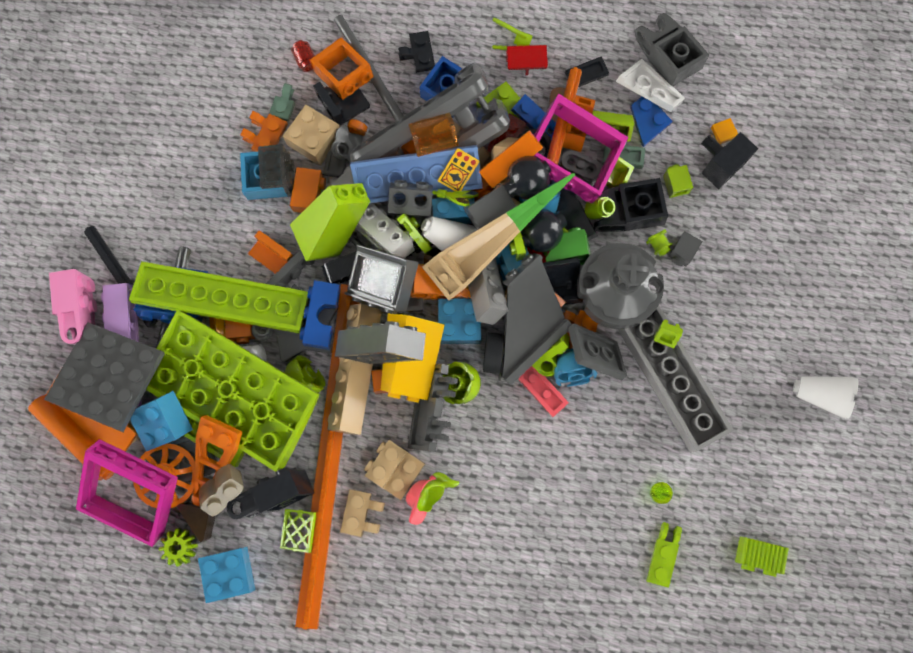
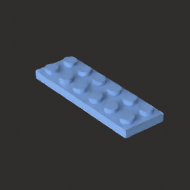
(379, 172)

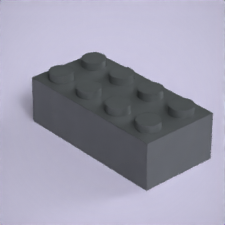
(381, 343)

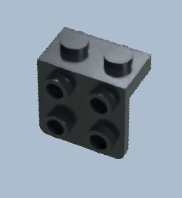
(564, 278)

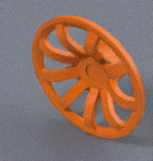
(170, 469)

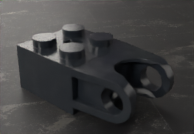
(628, 212)
(273, 493)

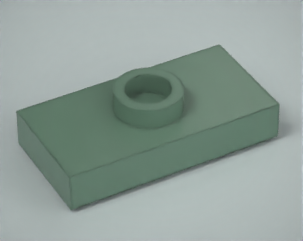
(630, 154)

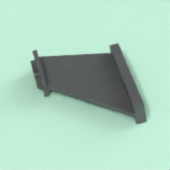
(532, 318)

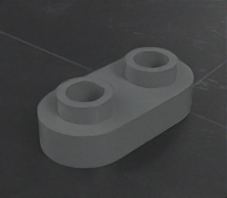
(580, 165)

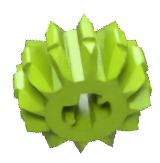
(178, 538)

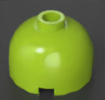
(302, 371)
(467, 384)

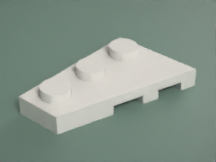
(650, 85)

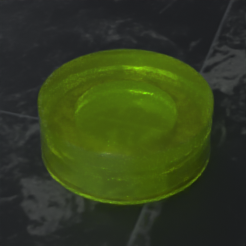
(661, 493)

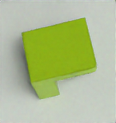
(620, 173)

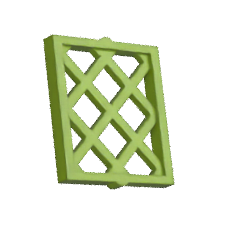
(286, 526)

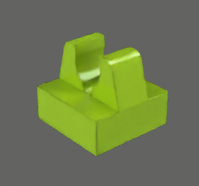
(668, 334)

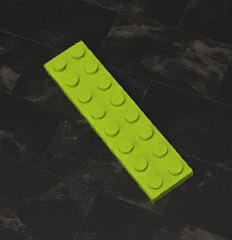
(219, 297)

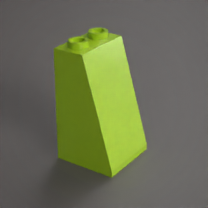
(330, 221)

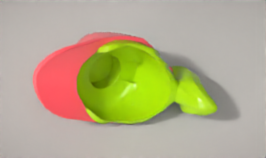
(425, 494)

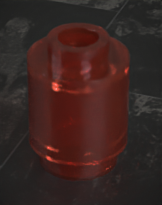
(302, 54)

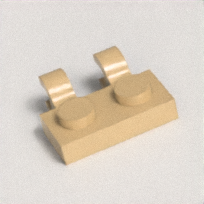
(356, 512)

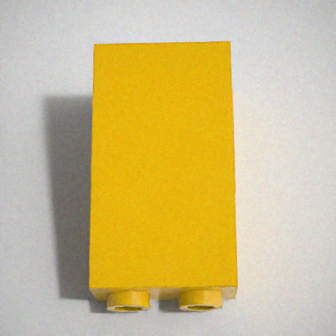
(413, 377)

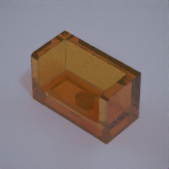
(433, 134)

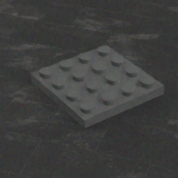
(105, 377)

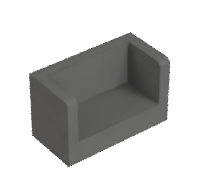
(490, 207)

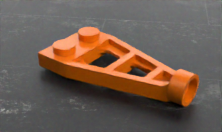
(220, 435)

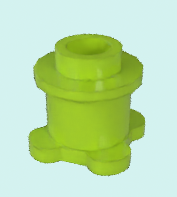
(660, 243)

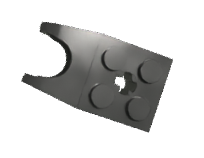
(672, 50)

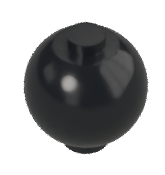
(527, 177)
(544, 231)

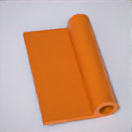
(79, 432)

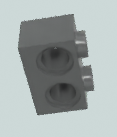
(410, 204)

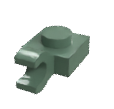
(283, 106)

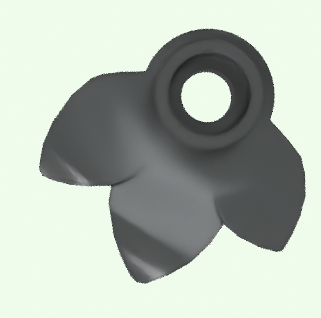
(346, 142)

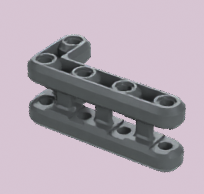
(468, 85)

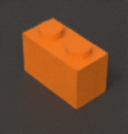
(306, 188)

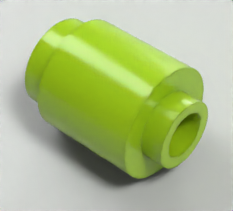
(600, 208)

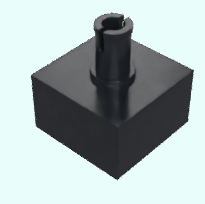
(727, 158)

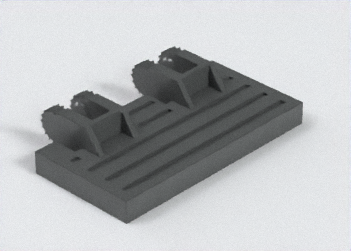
(424, 423)

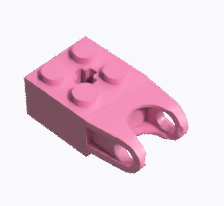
(72, 302)

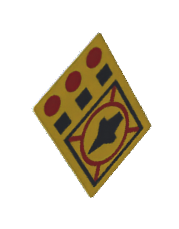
(458, 170)

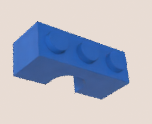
(321, 296)

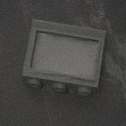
(381, 279)

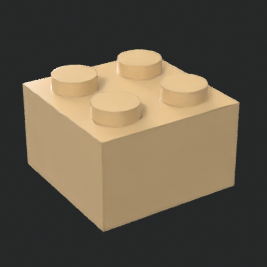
(311, 134)

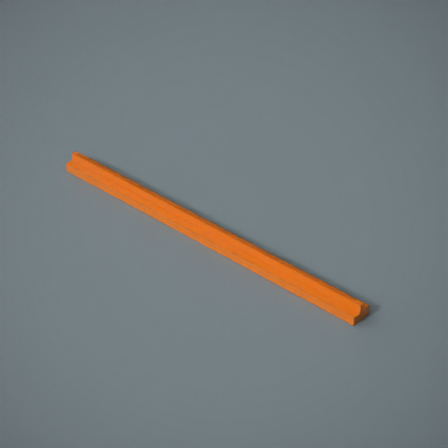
(325, 491)

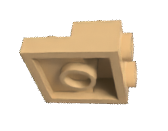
(393, 469)

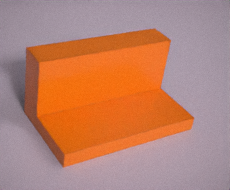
(269, 253)

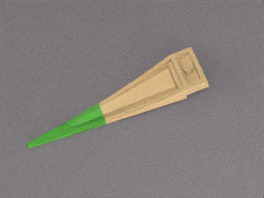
(463, 261)

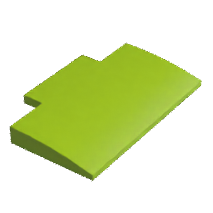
(234, 387)

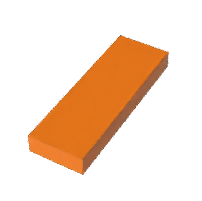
(498, 168)

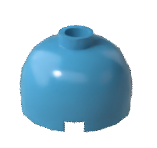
(569, 371)

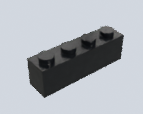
(574, 212)

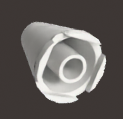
(445, 232)
(828, 393)

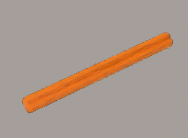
(562, 125)

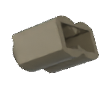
(218, 491)

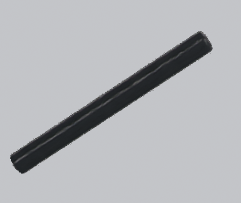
(110, 261)

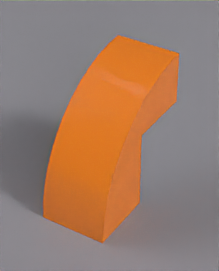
(574, 137)

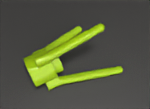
(521, 38)

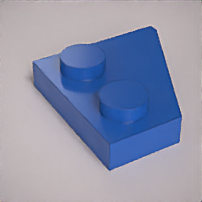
(649, 119)

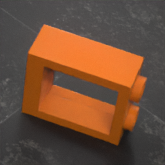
(334, 55)

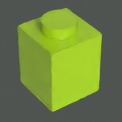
(677, 180)

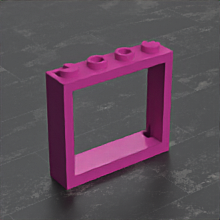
(593, 127)
(135, 470)

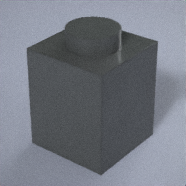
(685, 249)

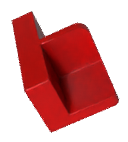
(527, 57)

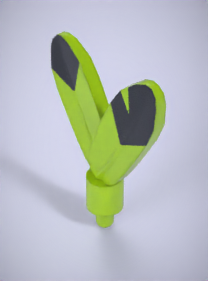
(458, 197)

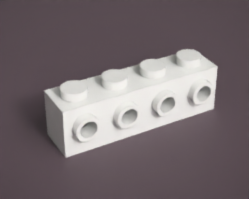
(385, 233)

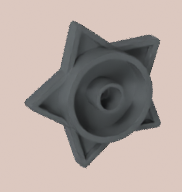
(290, 342)

